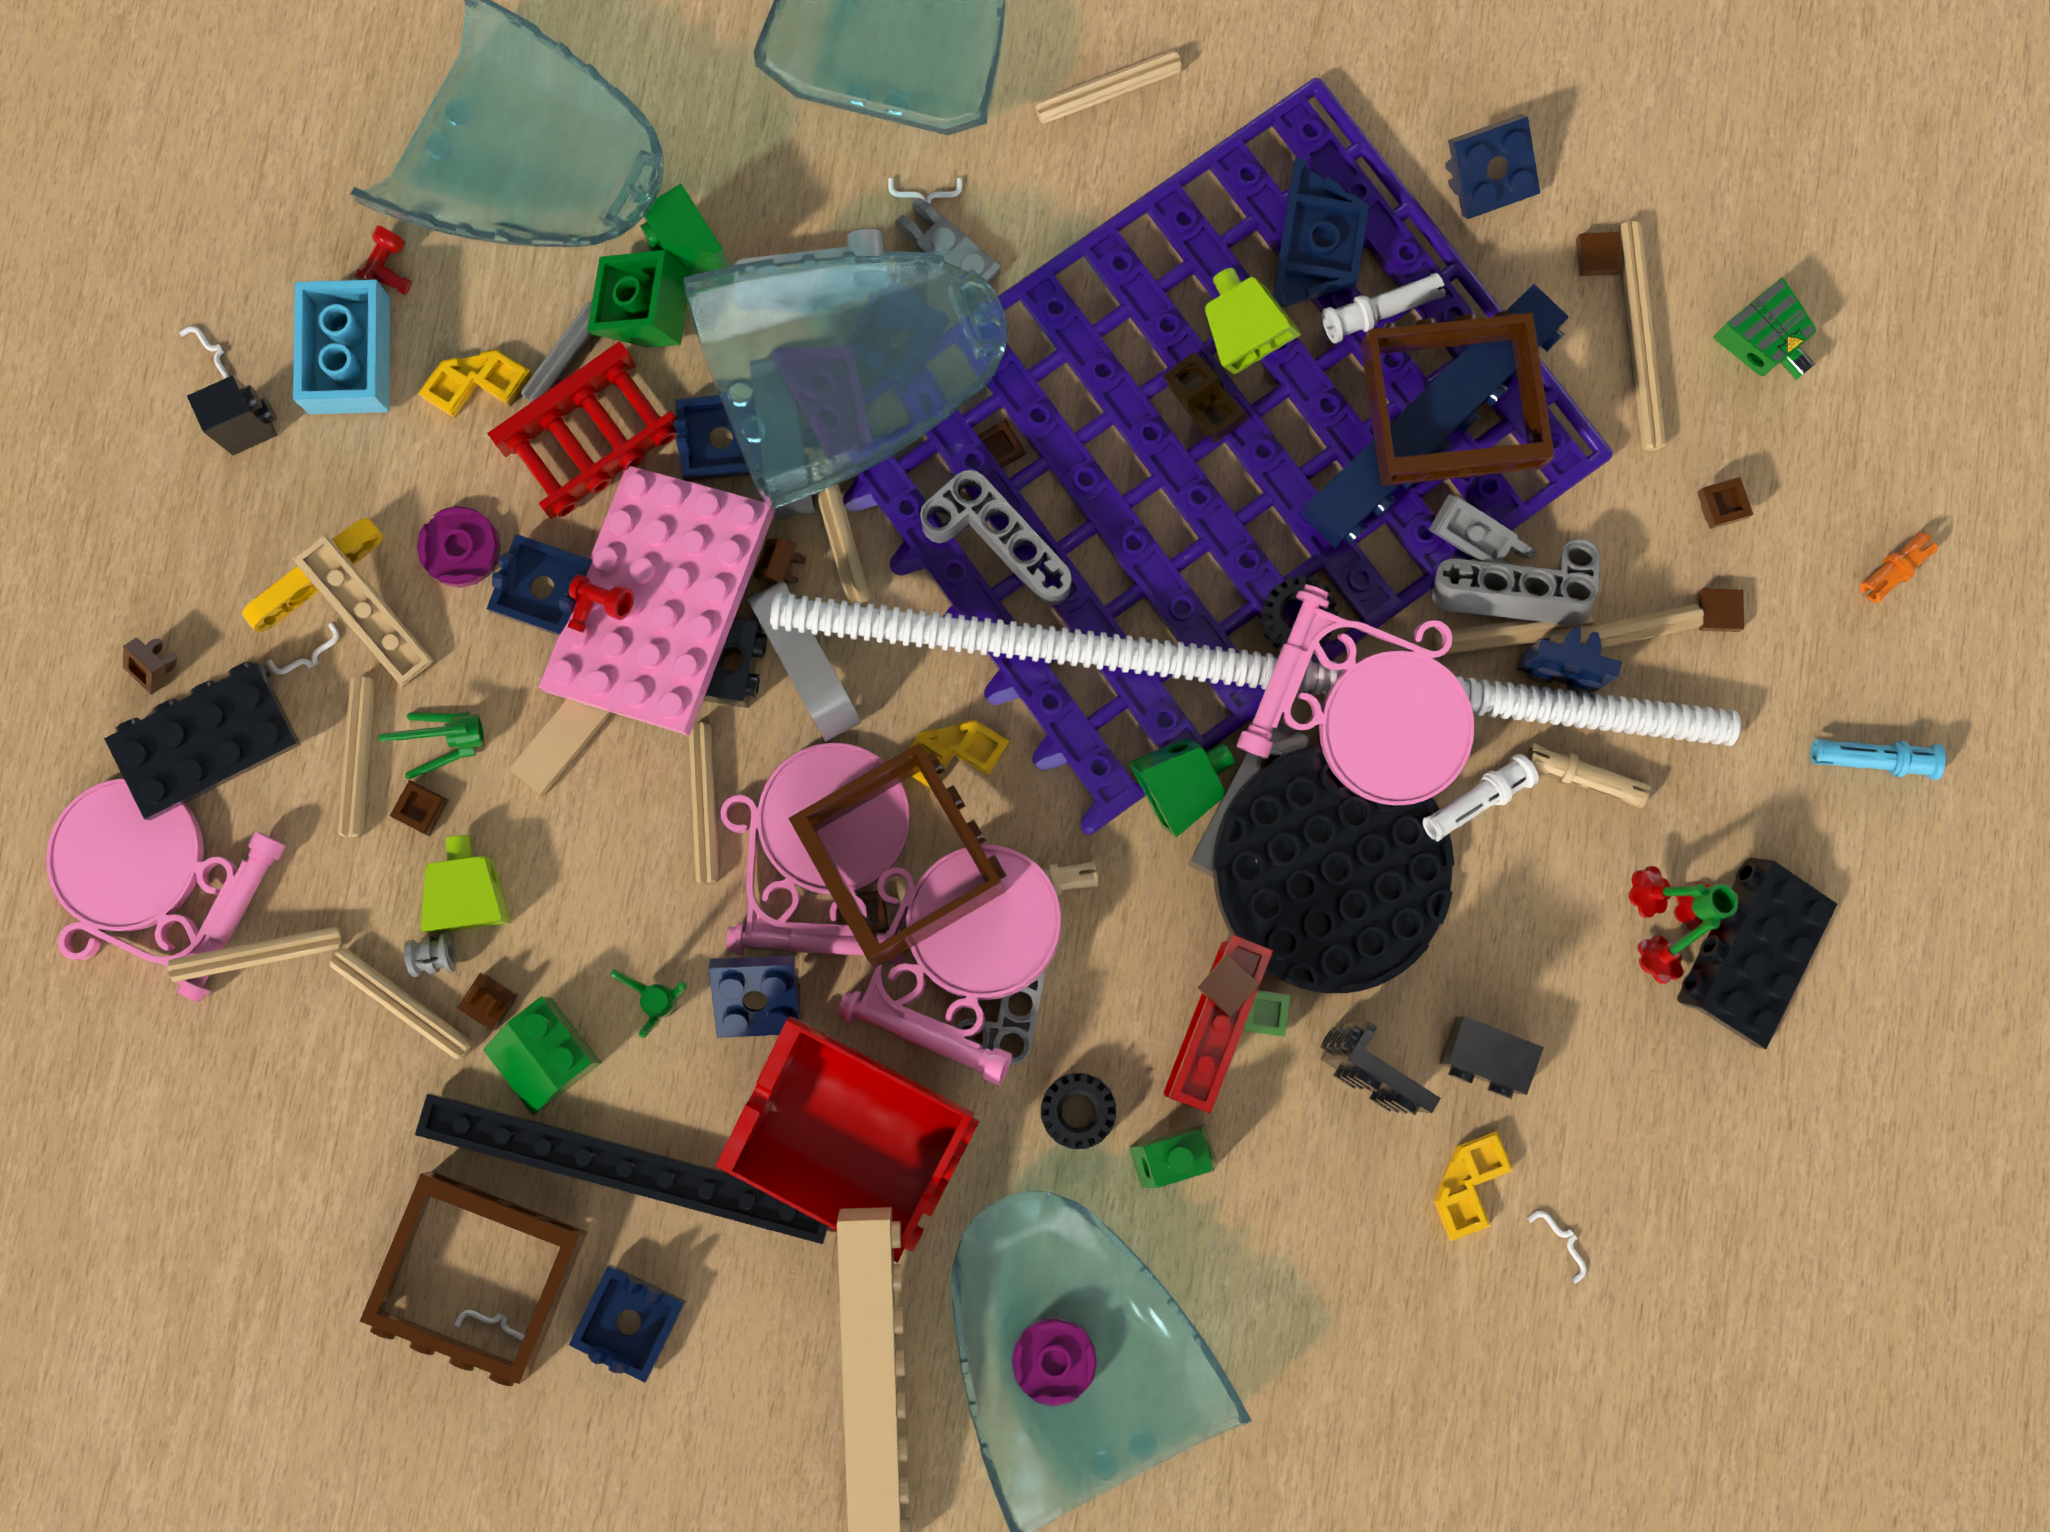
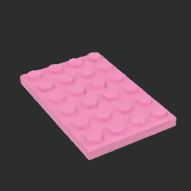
(688, 564)

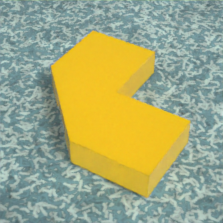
(457, 379)
(966, 741)
(1468, 1166)

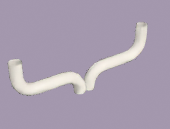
(931, 196)
(218, 354)
(316, 652)
(1570, 1242)
(490, 1321)

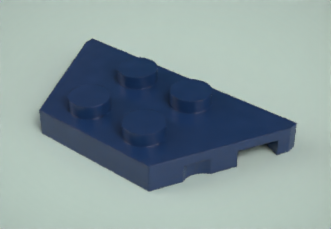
(1319, 238)

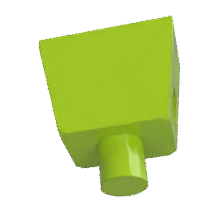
(1246, 321)
(462, 891)

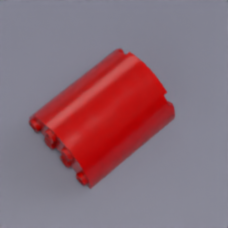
(845, 1134)

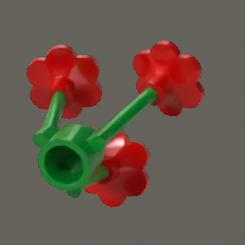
(1697, 906)

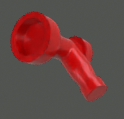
(374, 268)
(616, 601)

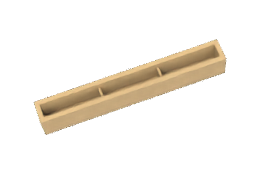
(872, 1370)

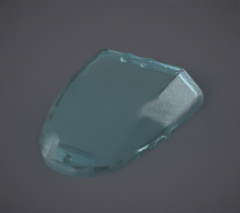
(888, 58)
(523, 145)
(841, 358)
(1153, 1376)

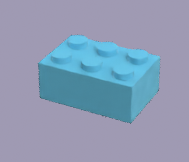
(341, 347)

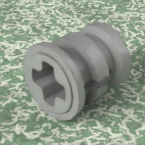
(430, 955)

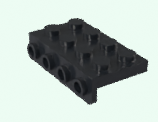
(202, 740)
(1759, 953)
(1361, 1069)

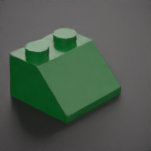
(681, 230)
(640, 299)
(541, 1054)

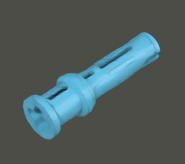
(1897, 758)

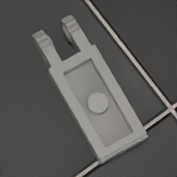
(947, 240)
(1477, 533)

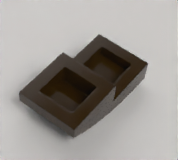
(1203, 397)

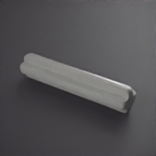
(560, 357)

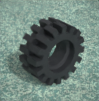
(1274, 605)
(1052, 1111)

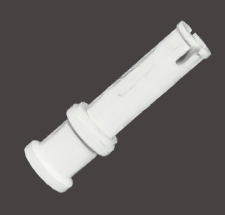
(1366, 311)
(1494, 789)

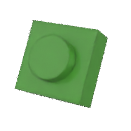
(1268, 1014)

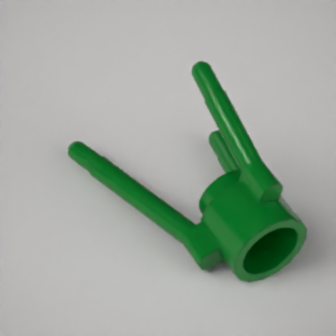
(462, 731)
(655, 1000)

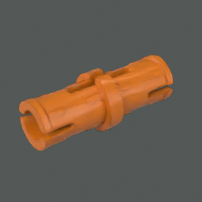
(1898, 567)

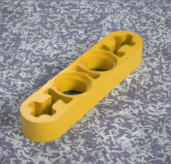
(295, 586)

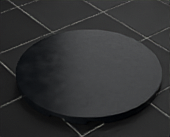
(1329, 877)

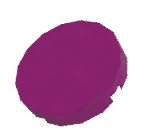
(459, 547)
(1054, 1361)

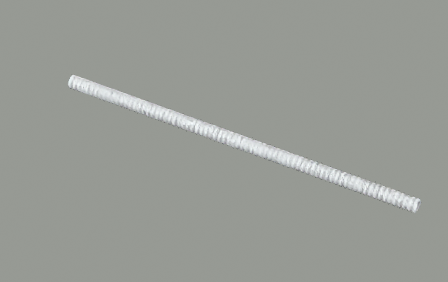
(1230, 667)

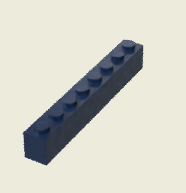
(1428, 423)

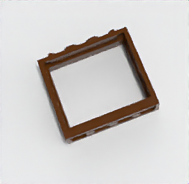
(1466, 463)
(860, 791)
(498, 1210)

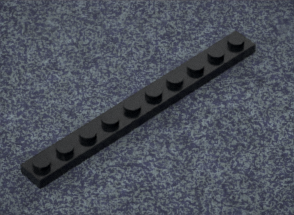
(610, 1165)

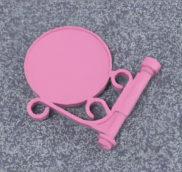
(1389, 724)
(859, 842)
(138, 872)
(976, 957)

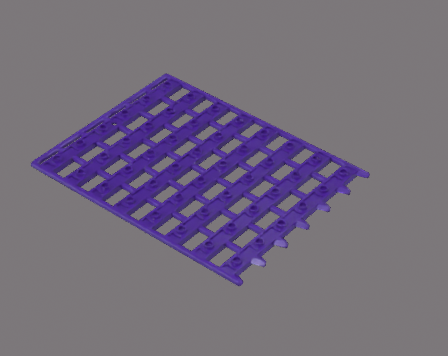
(1220, 531)

